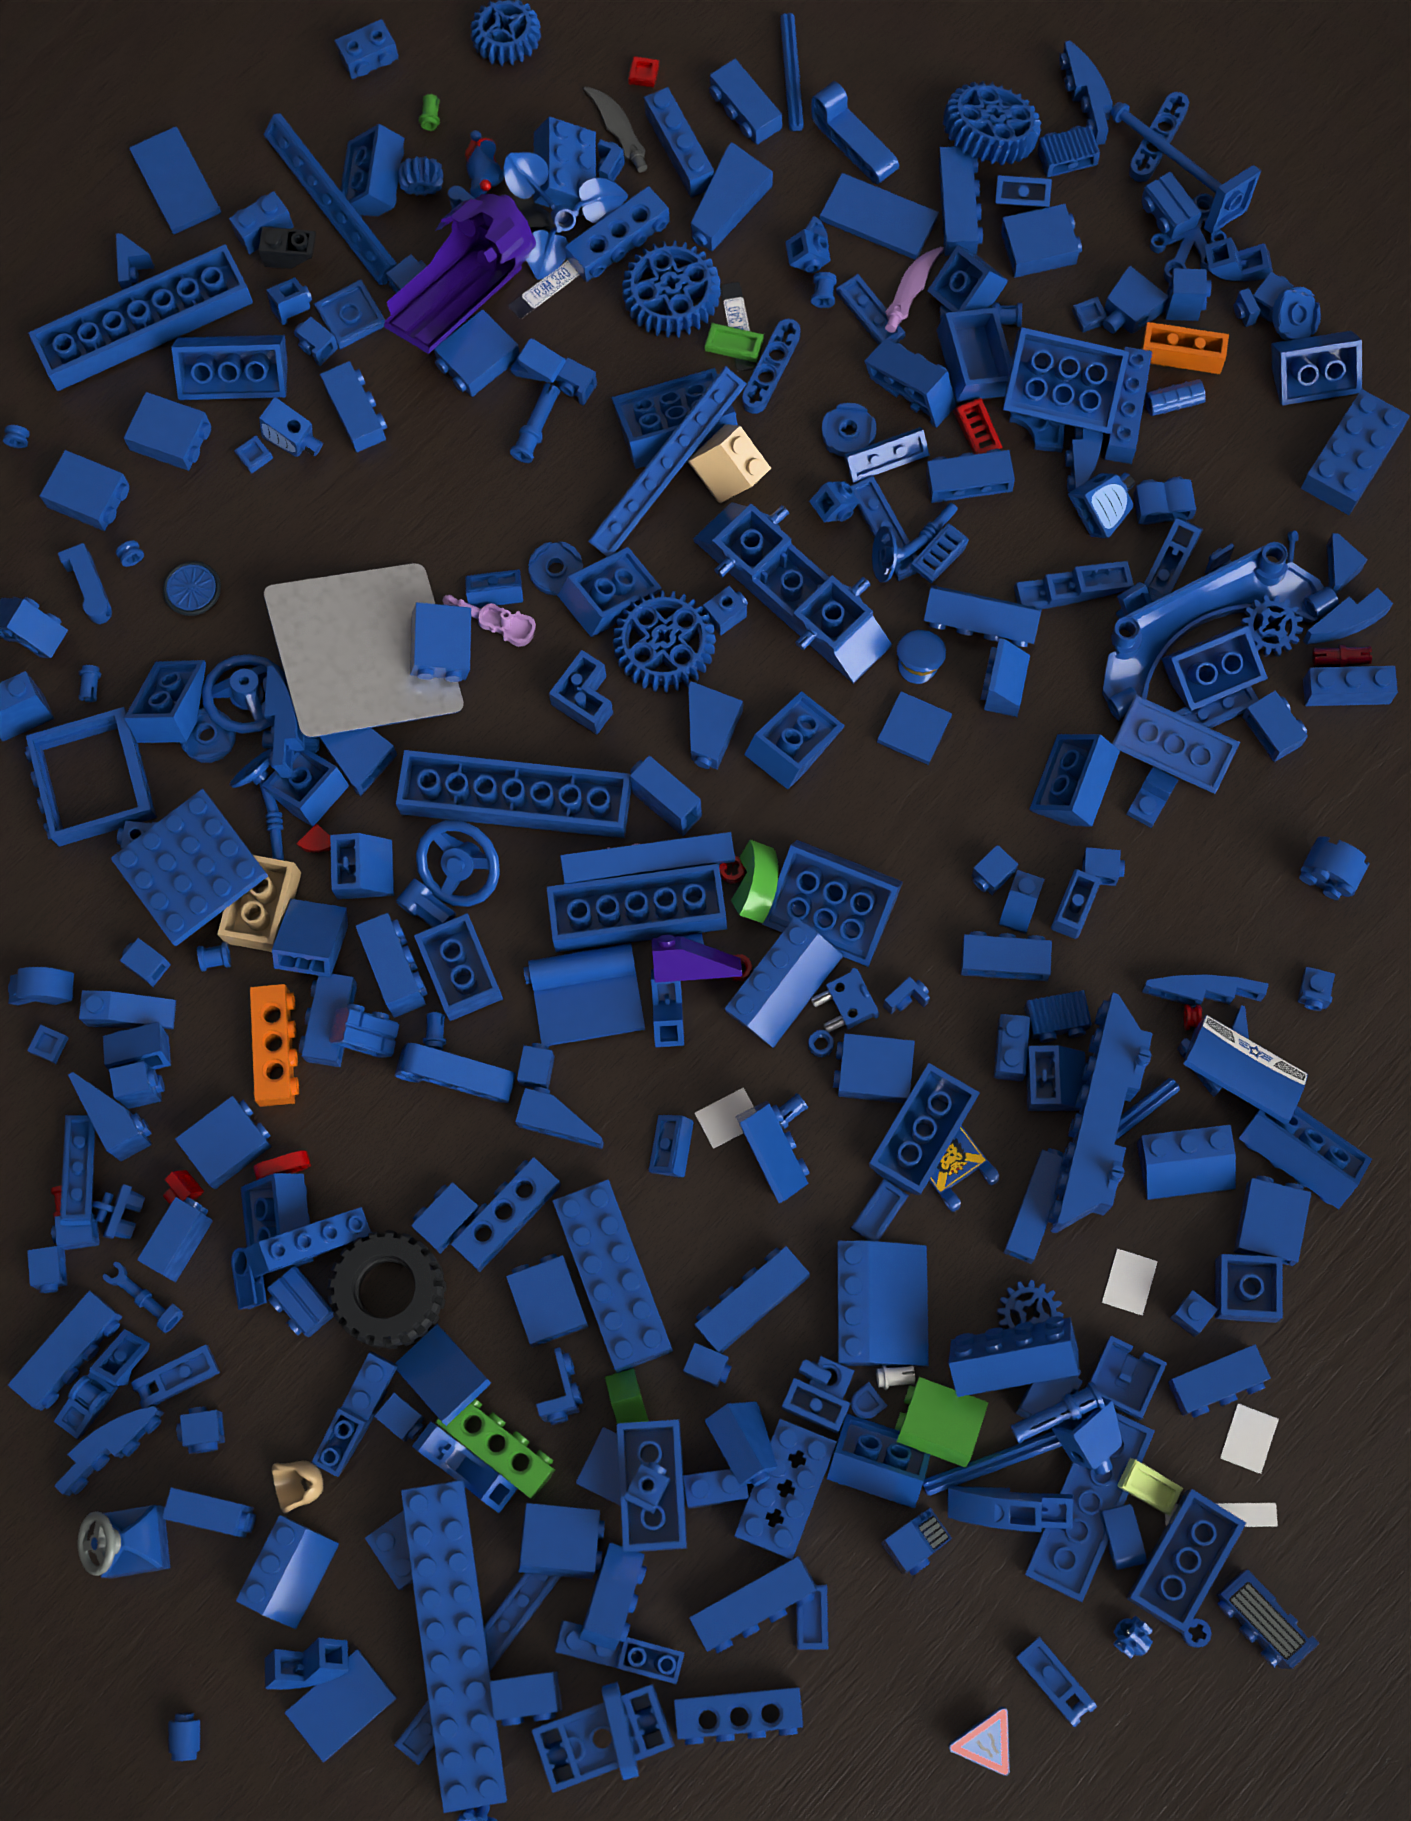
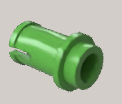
(429, 118)

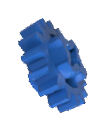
(1266, 616)
(1017, 1306)

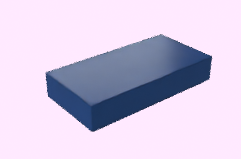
(879, 1211)
(813, 1621)

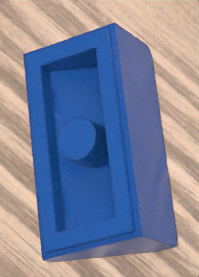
(494, 588)
(671, 1145)

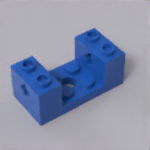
(569, 1745)

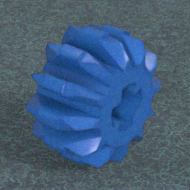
(420, 176)

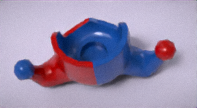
(482, 165)

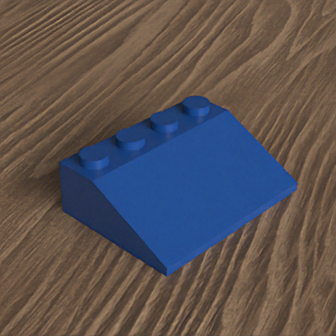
(1065, 380)
(656, 411)
(835, 899)
(882, 1304)

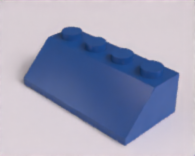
(230, 367)
(783, 982)
(1308, 1153)

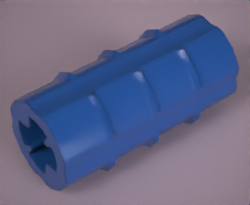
(1175, 397)

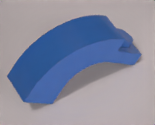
(463, 1464)

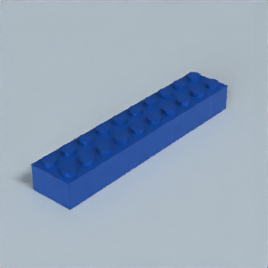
(453, 1646)

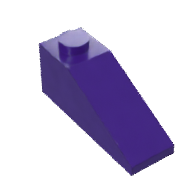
(688, 960)

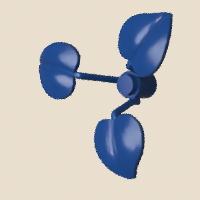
(599, 198)

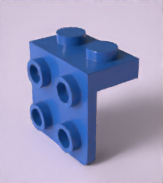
(558, 1410)

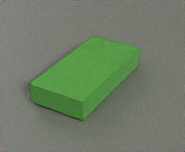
(734, 342)

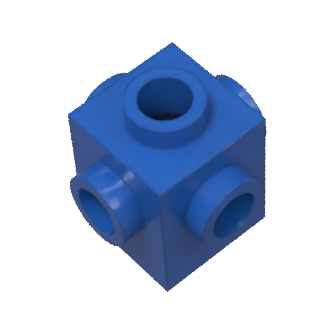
(808, 251)
(834, 501)

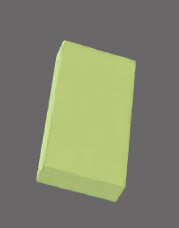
(1150, 1486)

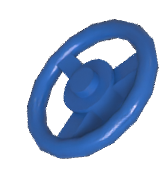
(243, 690)
(458, 862)

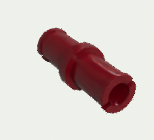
(1342, 655)

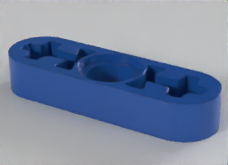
(620, 1731)

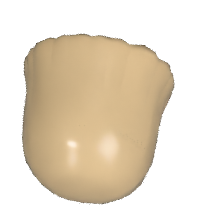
(288, 1484)

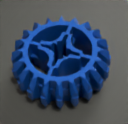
(506, 23)

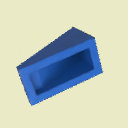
(1240, 1022)

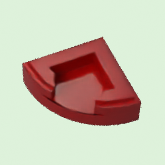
(315, 840)

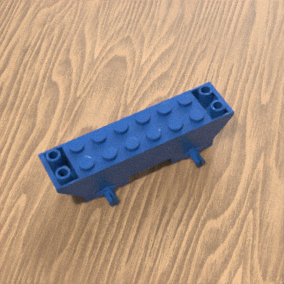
(794, 588)
(1111, 1078)

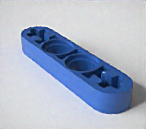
(1163, 115)
(767, 364)

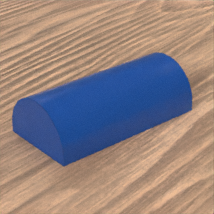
(923, 1130)

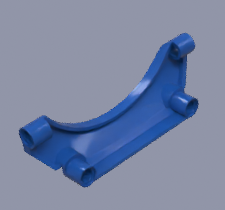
(1213, 596)

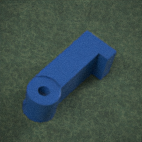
(96, 601)

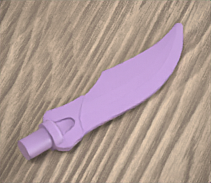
(909, 287)

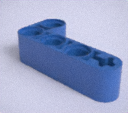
(851, 135)
(454, 1072)

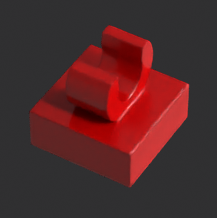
(182, 1186)

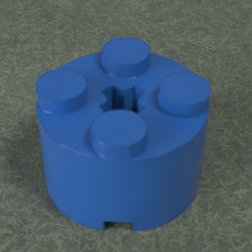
(1334, 868)

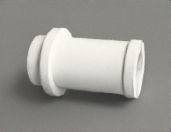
(895, 1376)

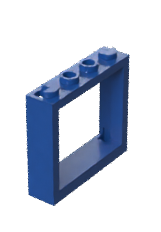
(72, 732)

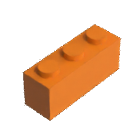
(1185, 347)

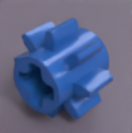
(1133, 1637)

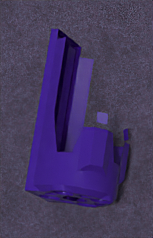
(475, 261)

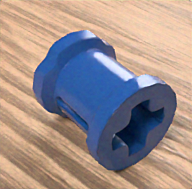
(824, 287)
(214, 956)
(88, 1395)

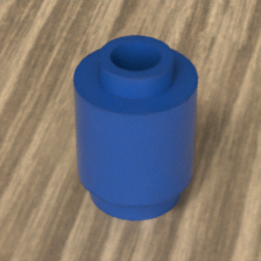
(184, 1737)

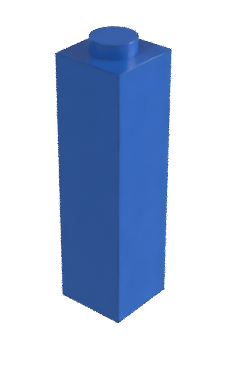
(1035, 1207)

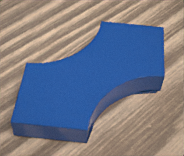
(1045, 434)

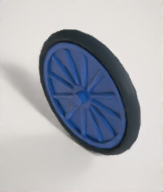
(191, 588)

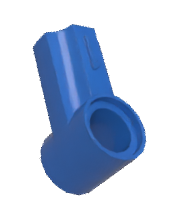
(420, 901)

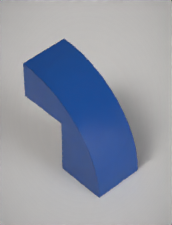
(1236, 265)
(667, 1013)
(316, 1665)

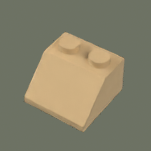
(729, 463)

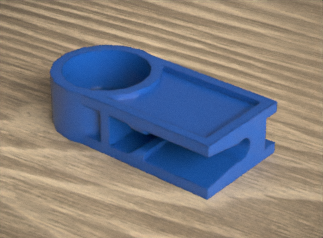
(249, 1290)

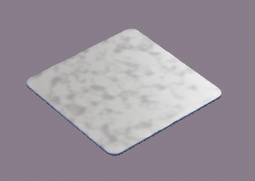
(350, 650)

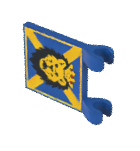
(958, 1162)

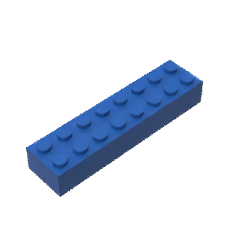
(141, 317)
(514, 794)

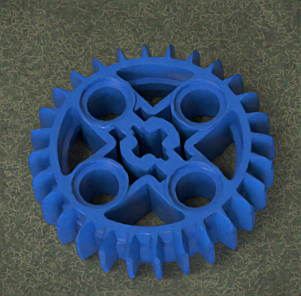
(991, 123)
(671, 289)
(661, 651)

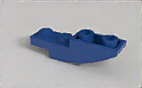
(1088, 87)
(1082, 456)
(285, 730)
(355, 1414)
(114, 1437)
(1009, 1509)
(630, 1656)

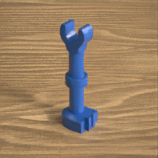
(143, 1298)

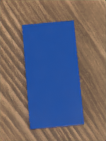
(175, 180)
(879, 216)
(1175, 744)

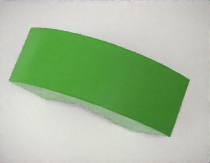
(759, 885)

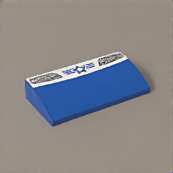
(1245, 1069)

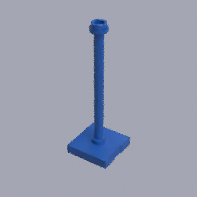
(1230, 198)

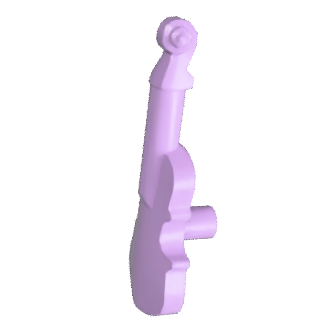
(515, 627)

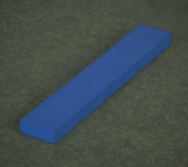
(647, 858)

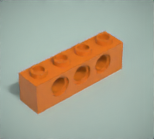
(264, 1002)

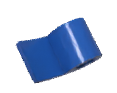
(1124, 1536)

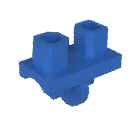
(125, 1199)

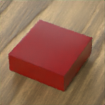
(643, 72)

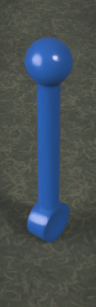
(1292, 537)

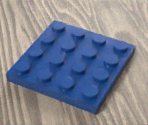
(189, 867)

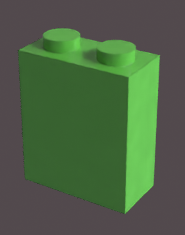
(941, 1422)

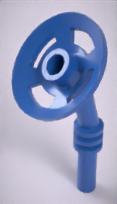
(889, 553)
(256, 772)

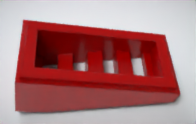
(983, 416)

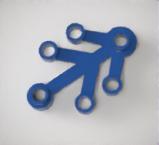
(1192, 236)

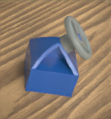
(125, 1542)

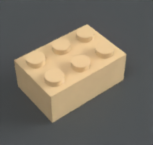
(258, 914)

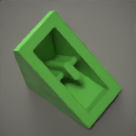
(626, 1397)

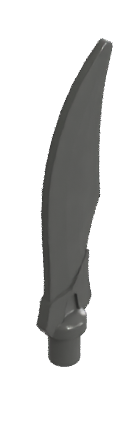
(619, 126)

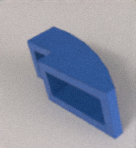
(1349, 618)

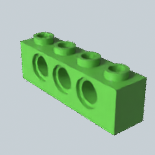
(528, 1481)

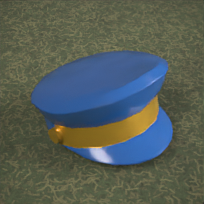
(920, 655)

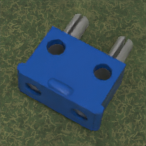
(853, 999)

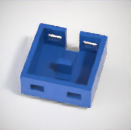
(1126, 1378)
(392, 1550)

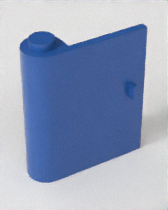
(586, 994)

